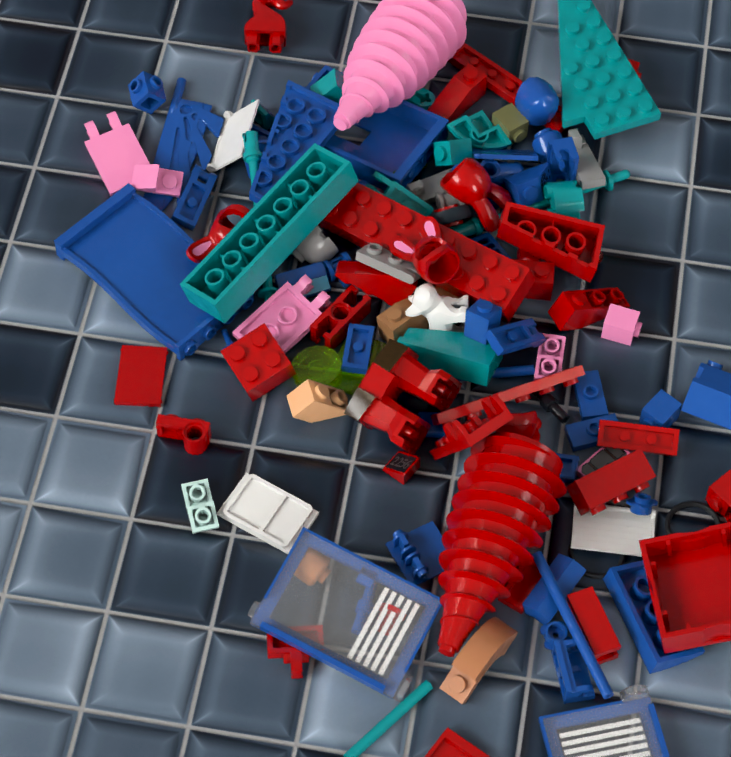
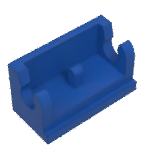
(562, 158)
(571, 672)

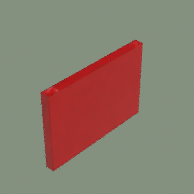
(141, 376)

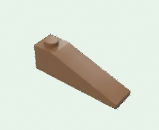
(394, 322)

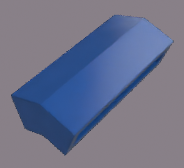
(539, 602)

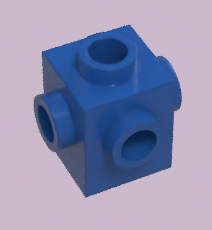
(147, 92)

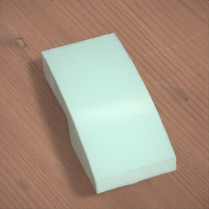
(200, 506)

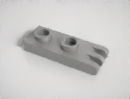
(384, 261)

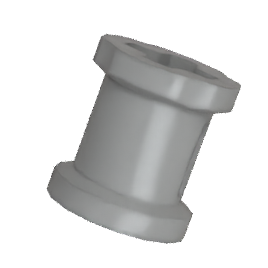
(445, 200)

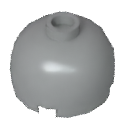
(315, 248)

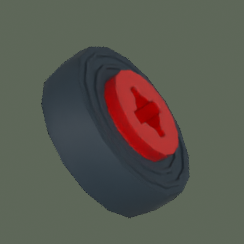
(452, 215)

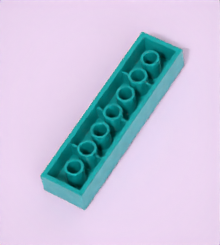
(269, 232)

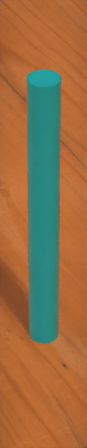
(389, 720)

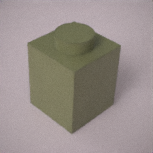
(511, 122)

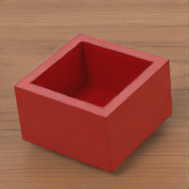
(258, 362)

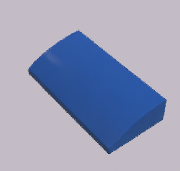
(633, 600)

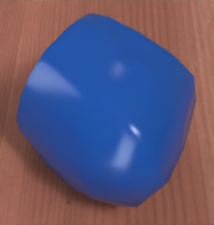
(537, 101)

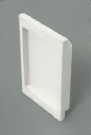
(267, 512)

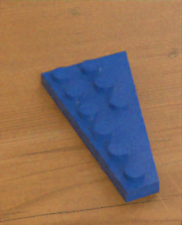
(300, 123)

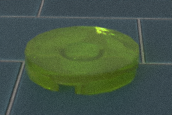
(317, 364)

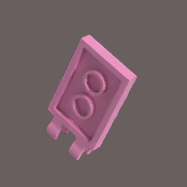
(114, 152)
(287, 313)

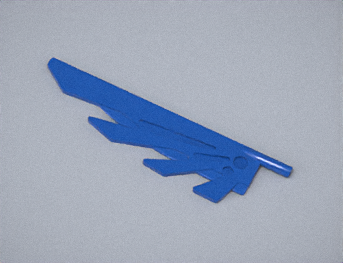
(184, 139)

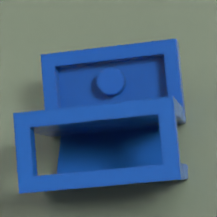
(710, 395)

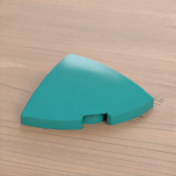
(480, 130)

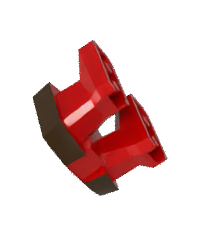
(388, 376)

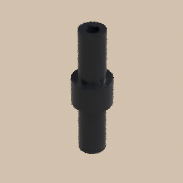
(550, 404)

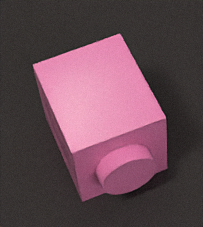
(621, 324)

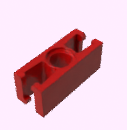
(340, 309)
(594, 624)

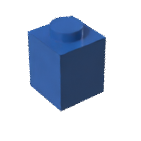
(481, 318)
(661, 410)

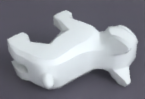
(439, 310)

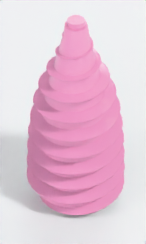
(398, 55)

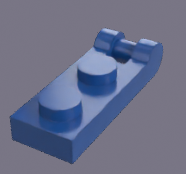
(193, 198)
(514, 337)

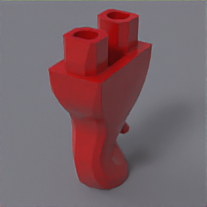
(266, 26)

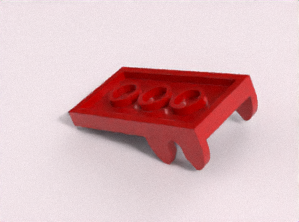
(467, 434)

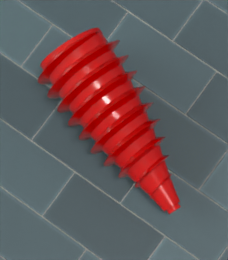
(493, 523)

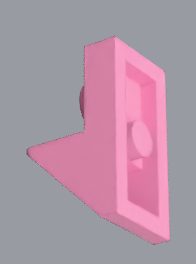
(157, 180)

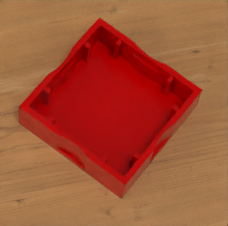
(690, 586)

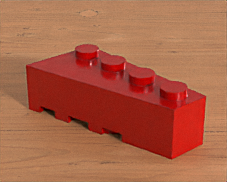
(553, 238)

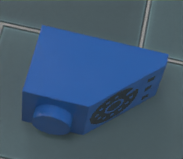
(528, 185)

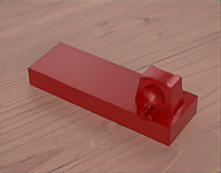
(636, 436)

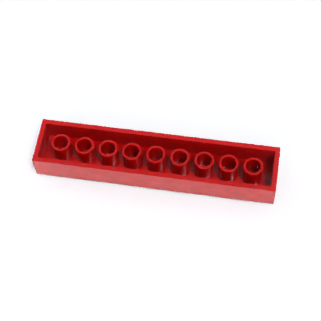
(483, 273)

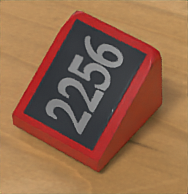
(402, 466)

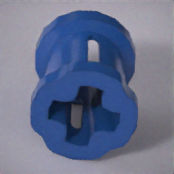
(330, 266)

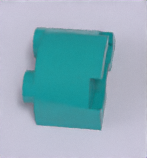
(564, 198)

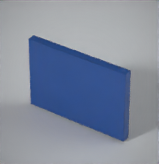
(505, 154)

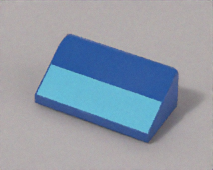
(314, 271)

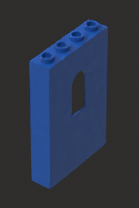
(398, 141)

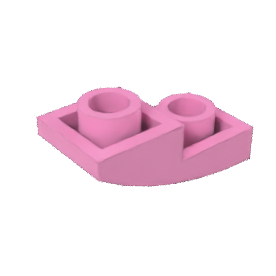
(550, 356)

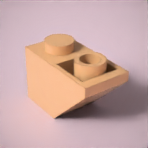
(317, 402)

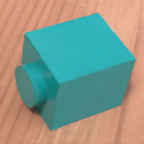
(452, 151)

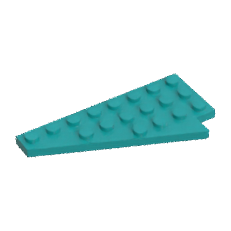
(597, 76)

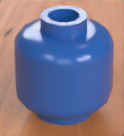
(541, 141)

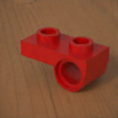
(184, 429)

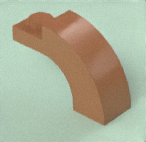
(476, 657)

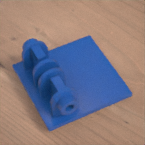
(417, 552)

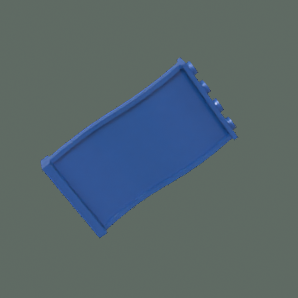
(140, 263)

